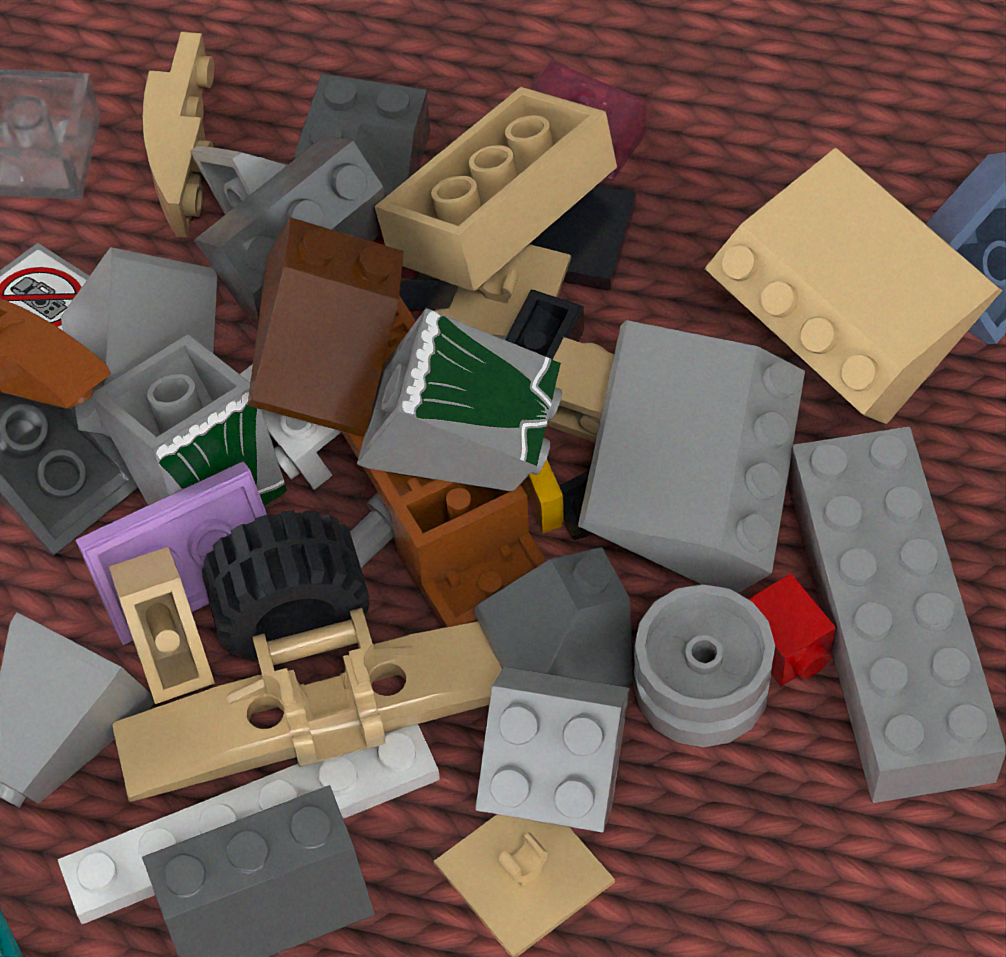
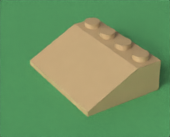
(854, 284)

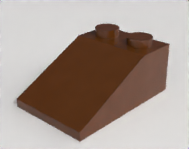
(324, 326)

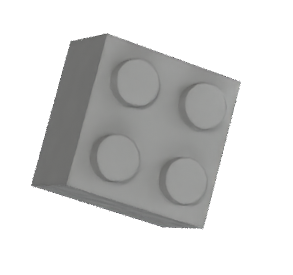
(552, 749)

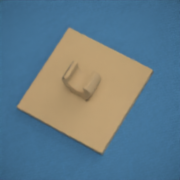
(500, 299)
(523, 877)

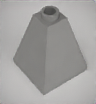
(56, 709)

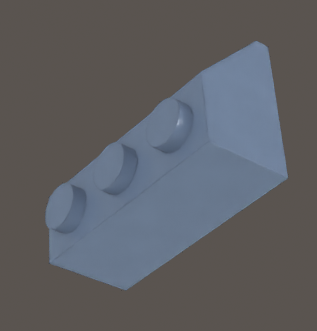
(976, 228)

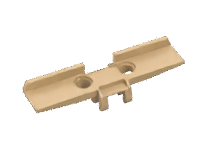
(211, 730)

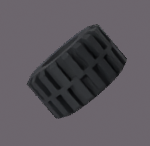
(282, 578)

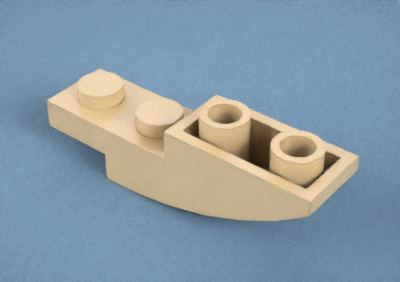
(174, 127)

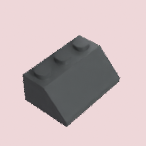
(322, 186)
(261, 881)

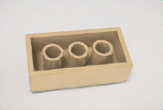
(497, 187)

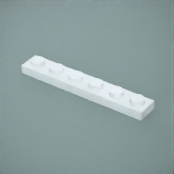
(114, 873)

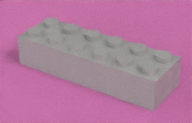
(897, 615)

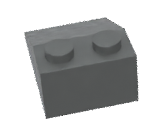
(54, 474)

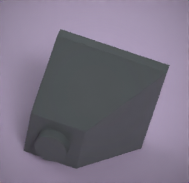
(564, 621)

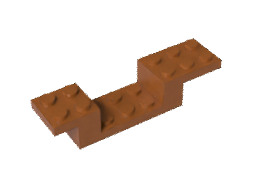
(454, 535)

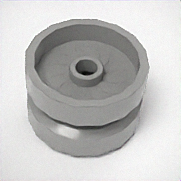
(703, 665)

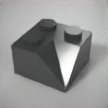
(381, 118)

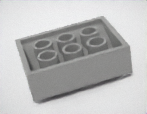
(694, 454)

